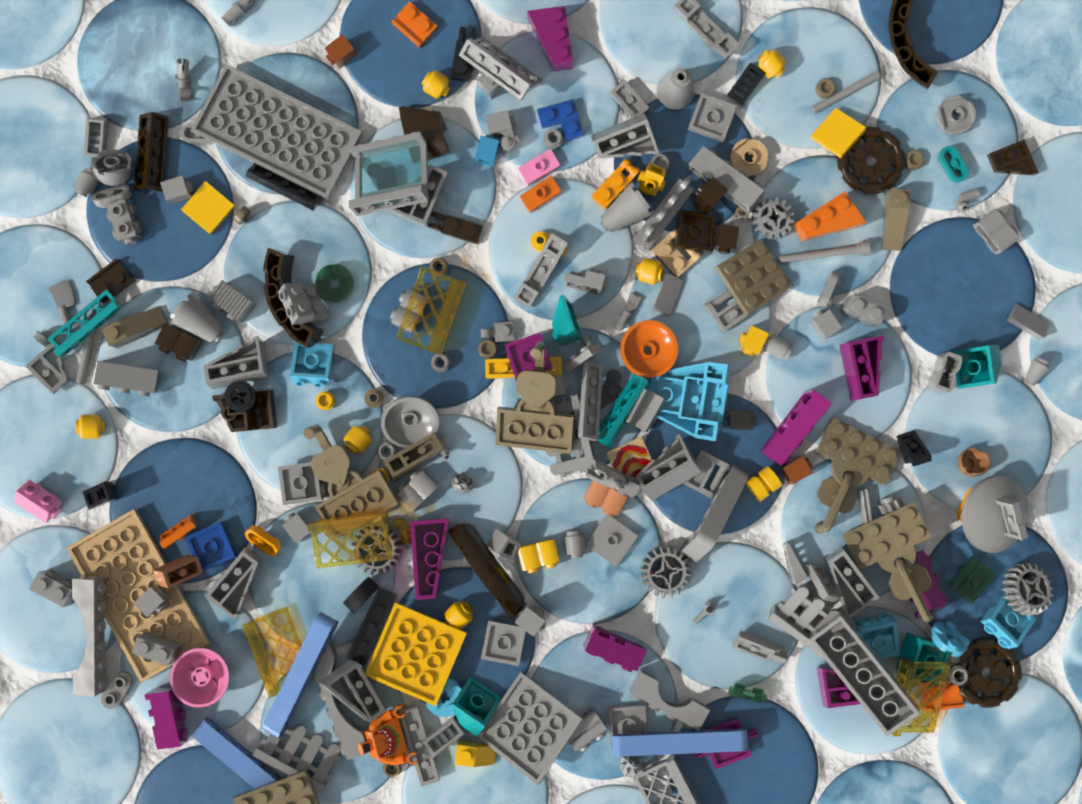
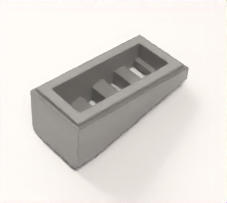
(89, 135)
(794, 566)
(460, 732)

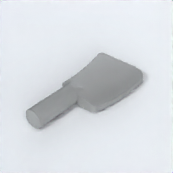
(63, 297)

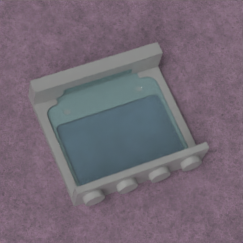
(390, 174)

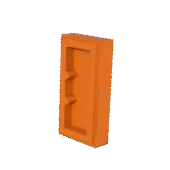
(540, 194)
(178, 531)

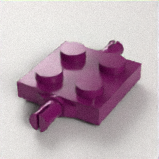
(724, 758)

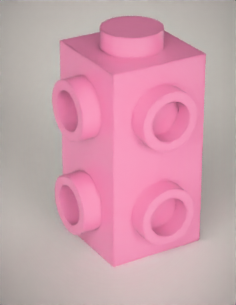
(38, 501)

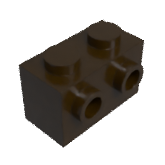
(709, 195)

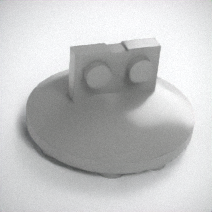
(995, 514)

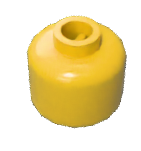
(771, 63)
(436, 84)
(650, 271)
(90, 426)
(357, 439)
(458, 615)

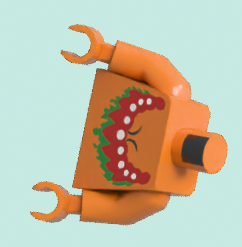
(386, 739)

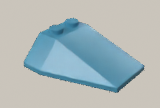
(694, 398)

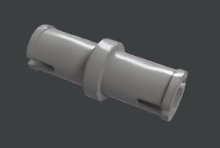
(236, 10)

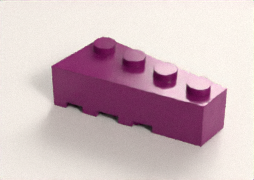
(795, 427)
(427, 552)

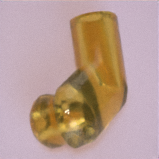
(405, 530)

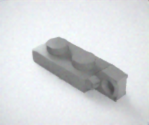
(759, 648)

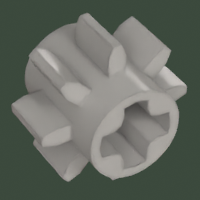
(890, 503)
(631, 766)

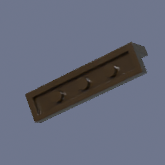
(152, 152)

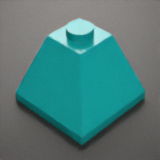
(565, 323)
(979, 366)
(475, 706)

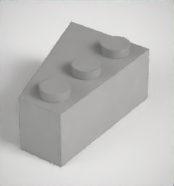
(625, 139)
(421, 212)
(125, 378)
(850, 583)

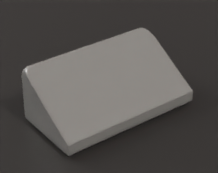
(667, 294)
(1028, 322)

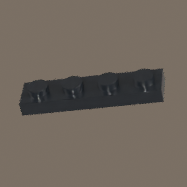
(284, 187)
(371, 626)

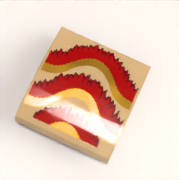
(630, 457)

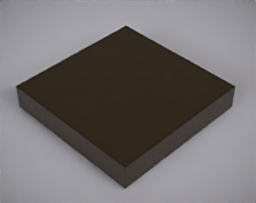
(695, 231)

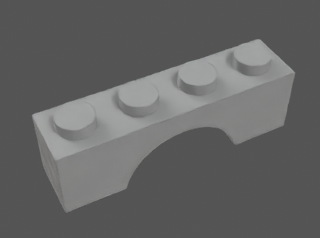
(690, 712)

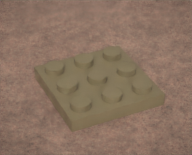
(753, 277)

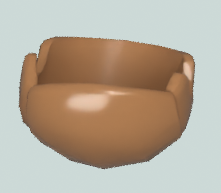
(973, 462)

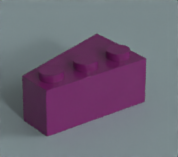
(553, 34)
(861, 366)
(933, 598)
(833, 690)
(168, 718)

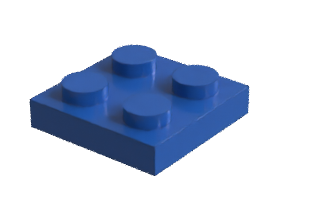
(211, 546)

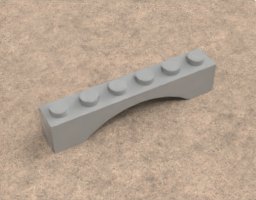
(89, 597)
(345, 728)

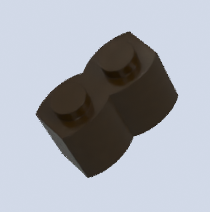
(178, 342)

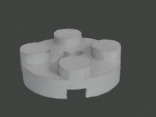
(960, 106)

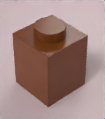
(340, 51)
(796, 469)

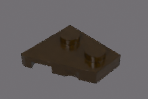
(1013, 160)

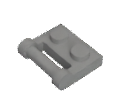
(728, 316)
(706, 464)

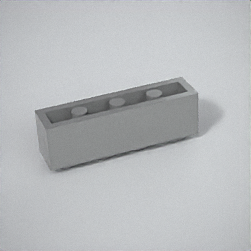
(740, 189)

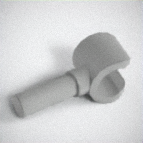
(707, 611)

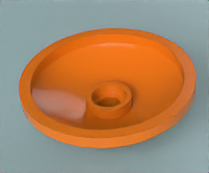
(662, 344)

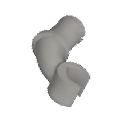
(183, 79)

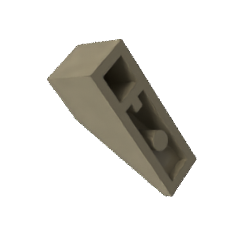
(895, 218)
(133, 327)
(413, 457)

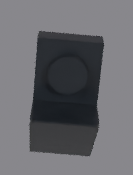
(913, 449)
(100, 495)

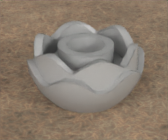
(462, 483)

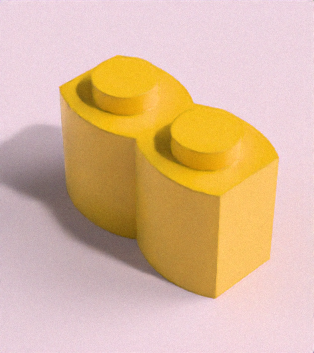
(538, 554)

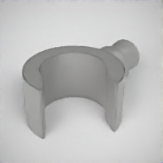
(446, 451)

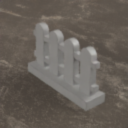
(664, 213)
(579, 463)
(798, 627)
(287, 754)

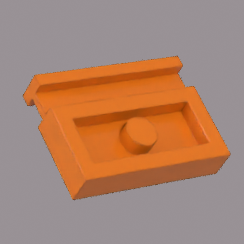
(414, 24)
(951, 696)

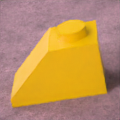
(474, 754)

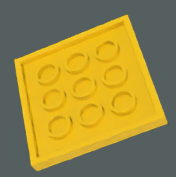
(415, 653)

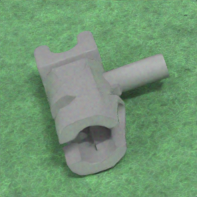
(613, 478)

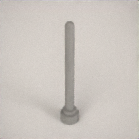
(861, 248)

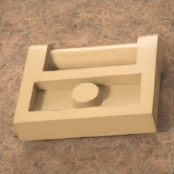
(672, 258)

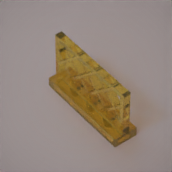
(446, 315)
(344, 524)
(260, 652)
(908, 680)

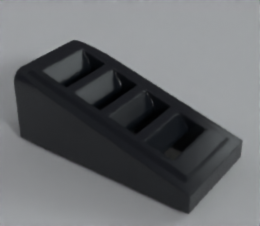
(754, 70)

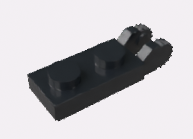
(461, 68)

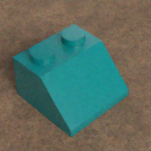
(922, 650)

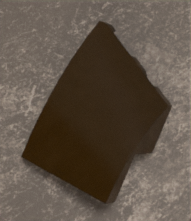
(429, 124)
(259, 416)

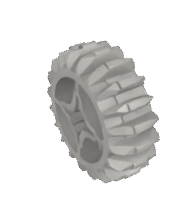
(373, 565)
(674, 569)
(1021, 590)

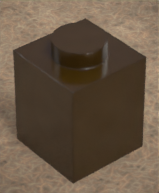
(726, 238)

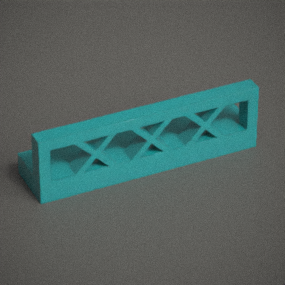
(88, 326)
(621, 409)

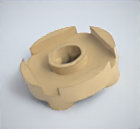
(749, 147)

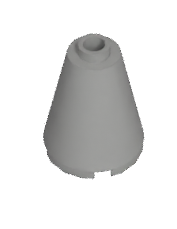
(676, 89)
(626, 209)
(196, 319)

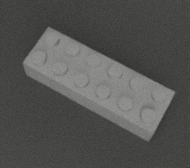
(864, 674)

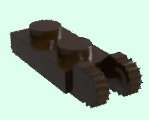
(457, 228)

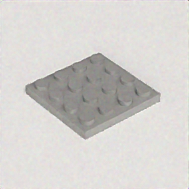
(530, 728)

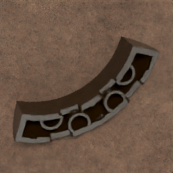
(903, 47)
(278, 272)
(488, 568)

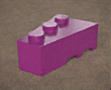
(614, 648)

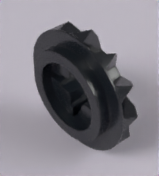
(231, 393)

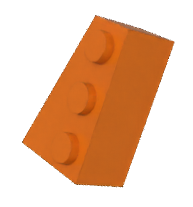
(831, 218)

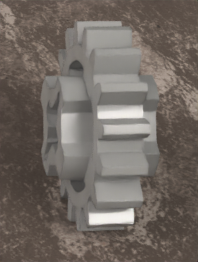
(772, 211)

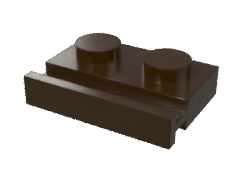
(111, 277)

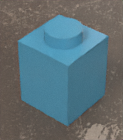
(487, 150)

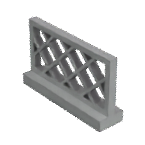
(499, 67)
(679, 780)

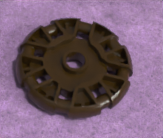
(883, 161)
(997, 677)

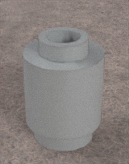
(86, 182)
(778, 347)
(575, 543)

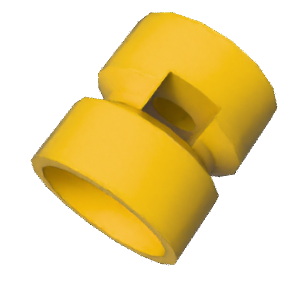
(763, 484)

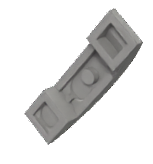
(705, 28)
(541, 270)

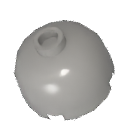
(112, 167)

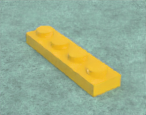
(502, 368)

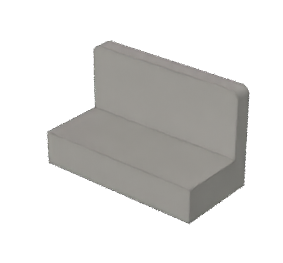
(645, 410)

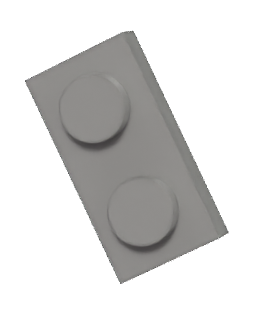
(629, 99)
(823, 583)

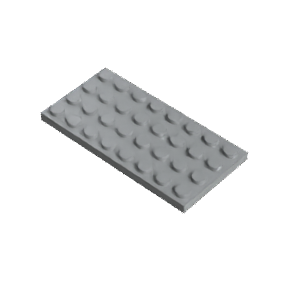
(276, 131)

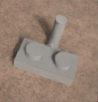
(587, 352)

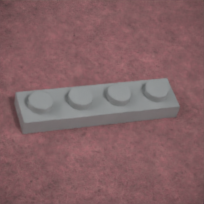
(590, 401)
(415, 734)

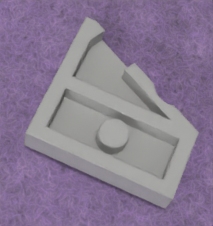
(49, 369)

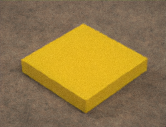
(838, 133)
(208, 208)

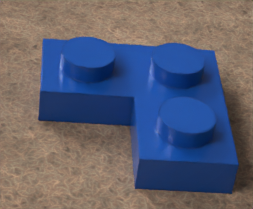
(563, 114)

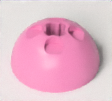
(193, 685)

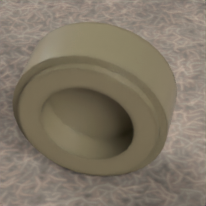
(825, 88)
(914, 160)
(242, 215)
(487, 349)

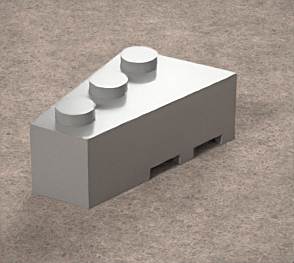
(243, 364)
(669, 469)
(234, 583)
(354, 690)

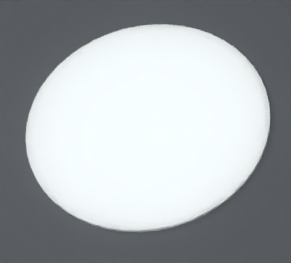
(1001, 205)

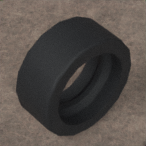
(361, 594)

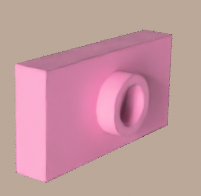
(539, 167)

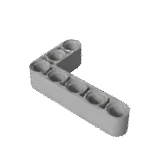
(716, 516)

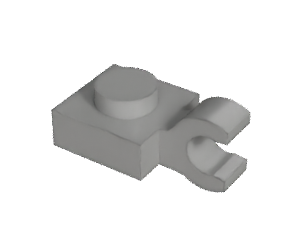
(502, 332)

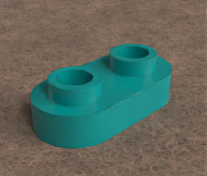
(955, 163)

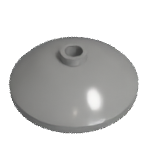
(404, 430)

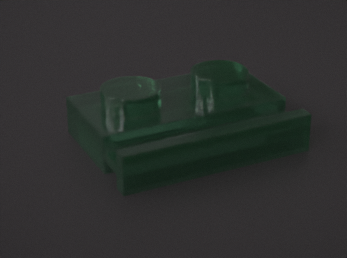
(971, 580)

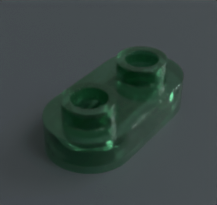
(740, 691)

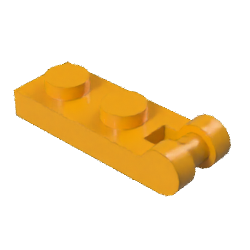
(615, 184)

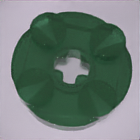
(334, 272)

